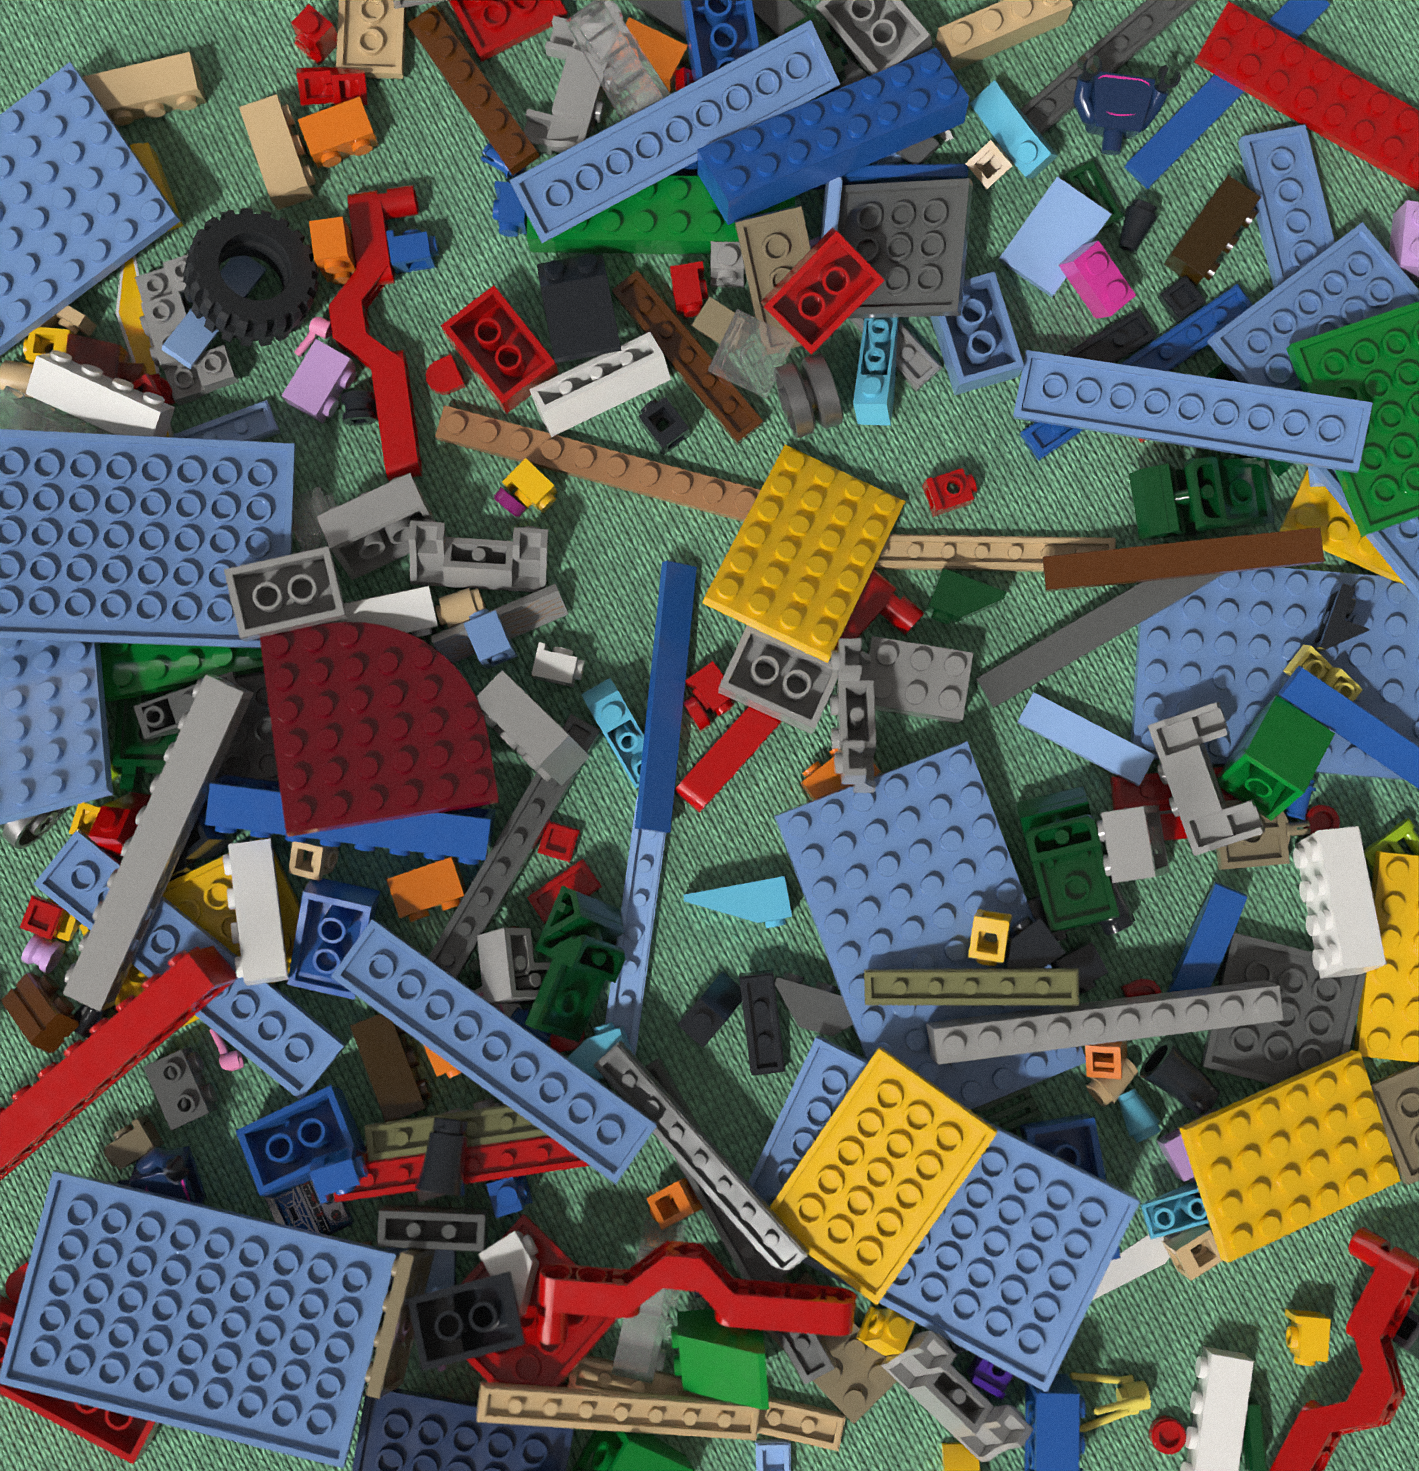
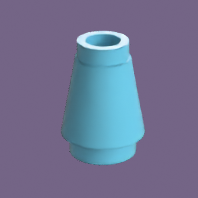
(1138, 1116)

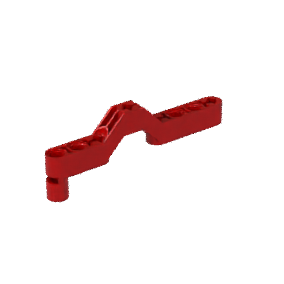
(351, 326)
(755, 727)
(688, 1267)
(1380, 1383)

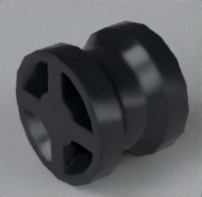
(358, 408)

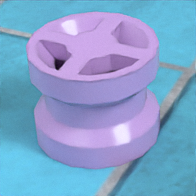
(43, 953)

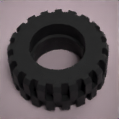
(260, 238)

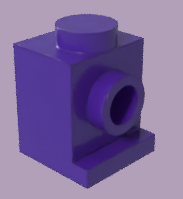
(982, 1375)

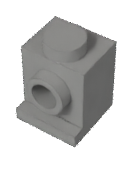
(726, 265)

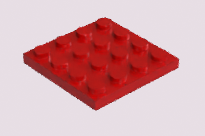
(540, 1362)

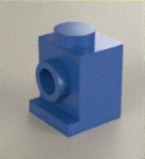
(509, 211)
(412, 251)
(337, 1172)
(509, 1195)

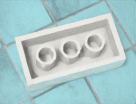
(1339, 903)

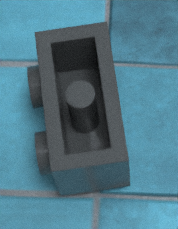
(181, 1087)

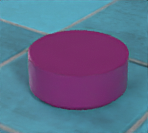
(509, 502)

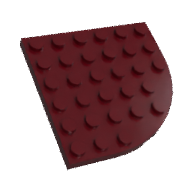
(371, 728)

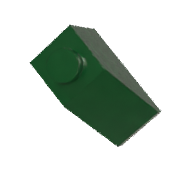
(960, 597)

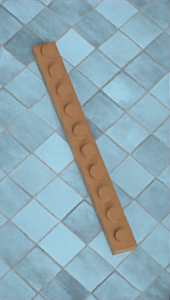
(596, 464)

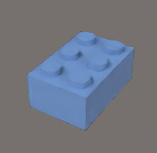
(980, 343)

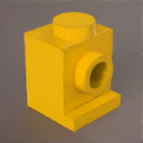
(43, 340)
(531, 486)
(992, 922)
(885, 1331)
(1308, 1336)

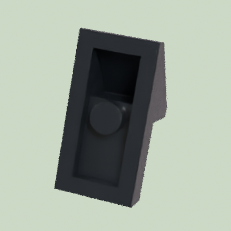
(1333, 626)

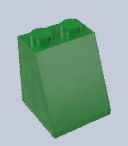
(1275, 758)
(720, 1359)
(629, 1452)

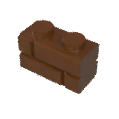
(41, 1011)

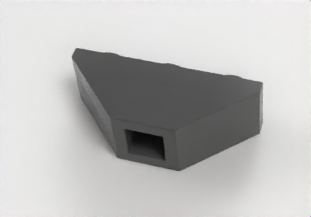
(162, 715)
(814, 1007)

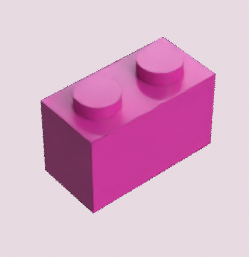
(1097, 280)

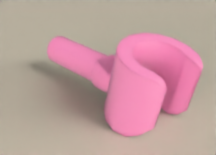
(318, 327)
(228, 1060)

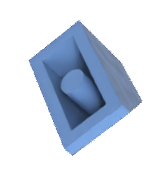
(489, 638)

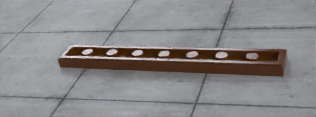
(1183, 559)

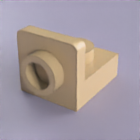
(72, 320)

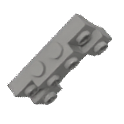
(576, 101)
(163, 310)
(477, 562)
(855, 716)
(1194, 783)
(960, 1407)

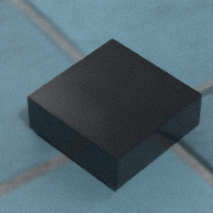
(1181, 299)

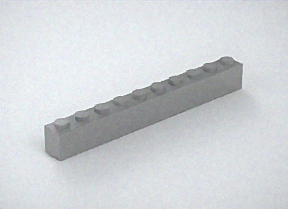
(157, 842)
(1104, 1021)

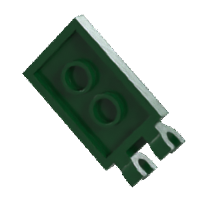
(134, 752)

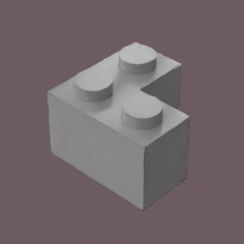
(509, 967)

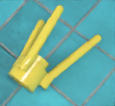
(1130, 1398)

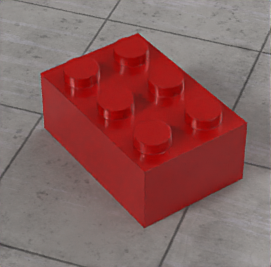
(822, 291)
(499, 348)

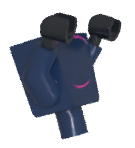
(1118, 103)
(168, 1174)

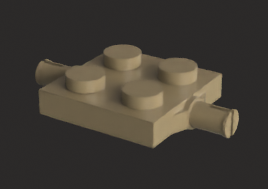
(1264, 849)

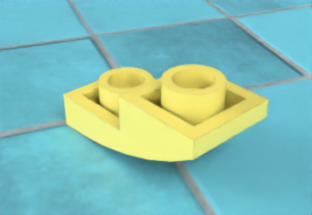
(1317, 665)

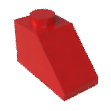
(117, 822)

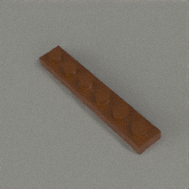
(473, 90)
(687, 357)

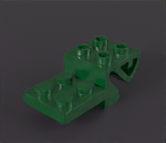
(1200, 497)
(1067, 859)
(581, 962)

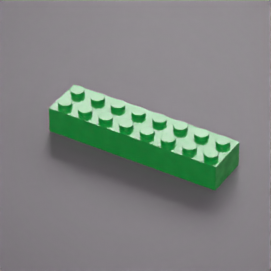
(661, 219)

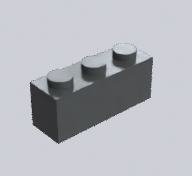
(433, 1227)

